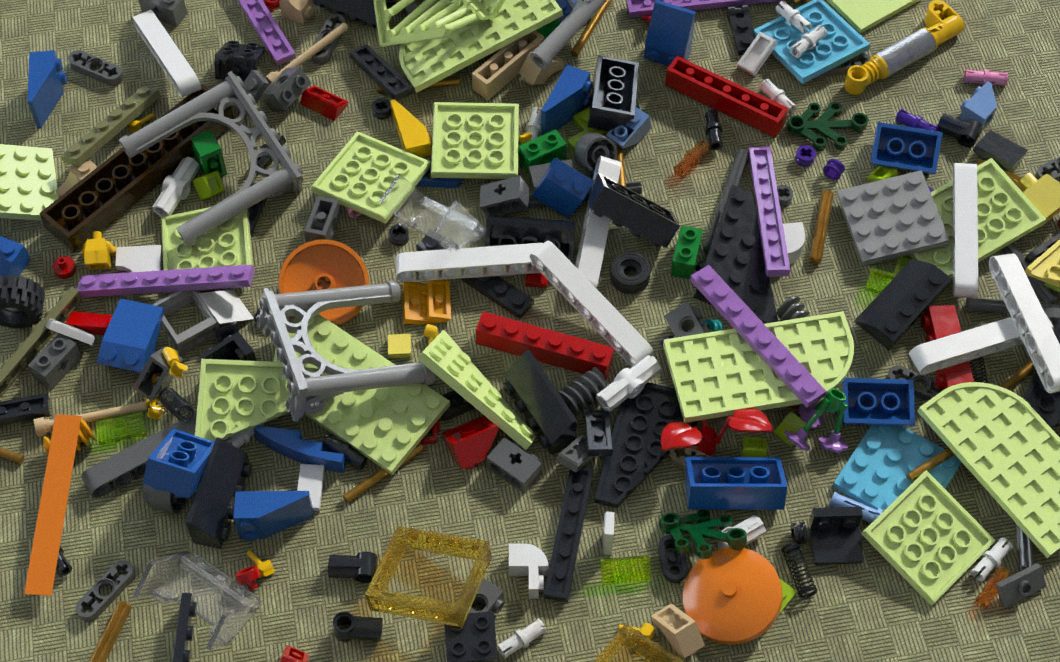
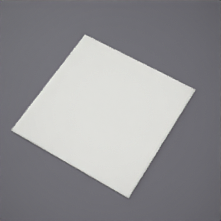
(226, 306)

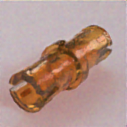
(691, 158)

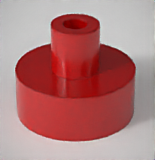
(64, 267)
(248, 576)

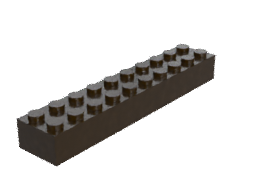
(122, 182)

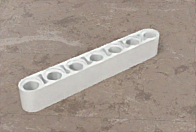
(166, 53)
(595, 228)
(965, 230)
(465, 262)
(590, 303)
(1028, 318)
(966, 345)

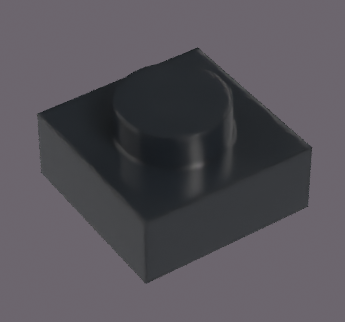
(225, 331)

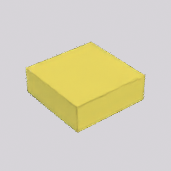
(399, 346)

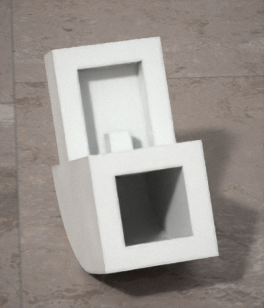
(794, 239)
(531, 562)

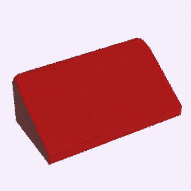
(323, 102)
(89, 322)
(292, 654)

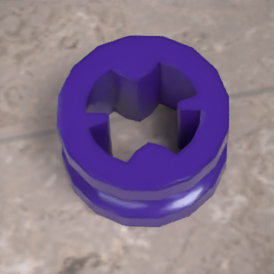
(805, 150)
(833, 169)

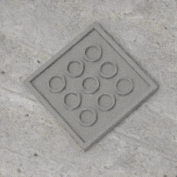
(892, 218)

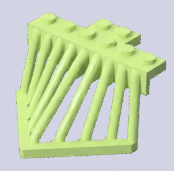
(438, 25)

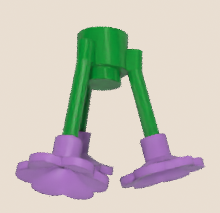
(812, 416)

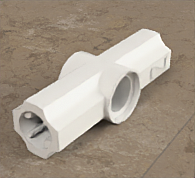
(176, 187)
(628, 383)

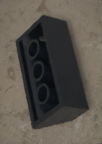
(355, 9)
(613, 93)
(632, 211)
(517, 230)
(903, 302)
(540, 403)
(215, 496)

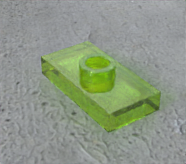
(120, 428)
(625, 569)

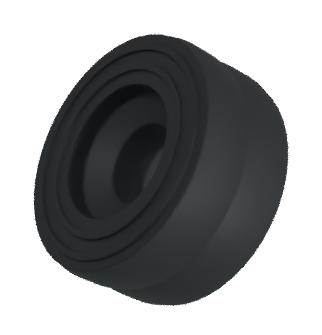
(632, 261)

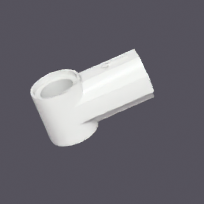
(754, 529)

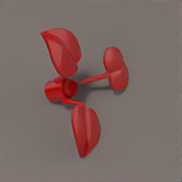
(681, 435)

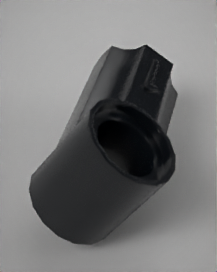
(966, 131)
(360, 567)
(360, 627)

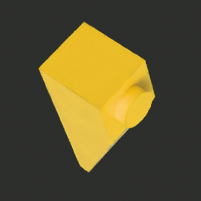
(411, 131)

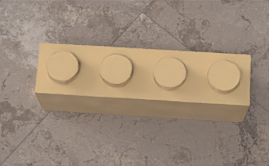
(504, 65)

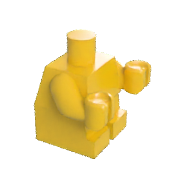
(98, 252)

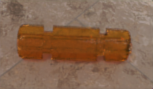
(990, 589)

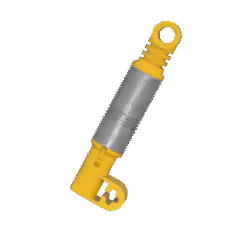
(942, 24)

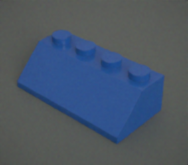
(748, 484)

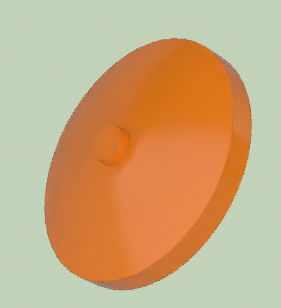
(324, 266)
(733, 596)

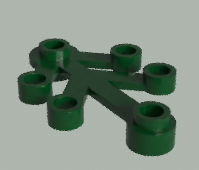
(824, 125)
(674, 524)

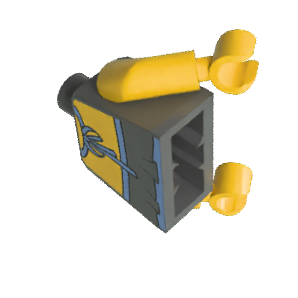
(157, 375)

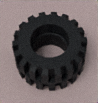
(20, 302)

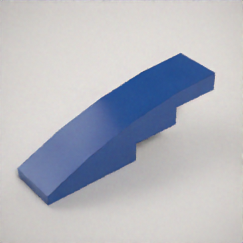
(293, 446)

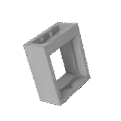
(195, 335)

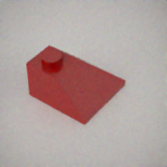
(470, 441)

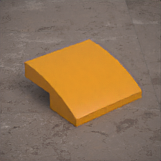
(426, 302)

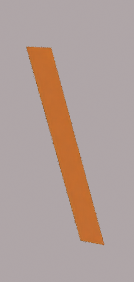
(53, 505)

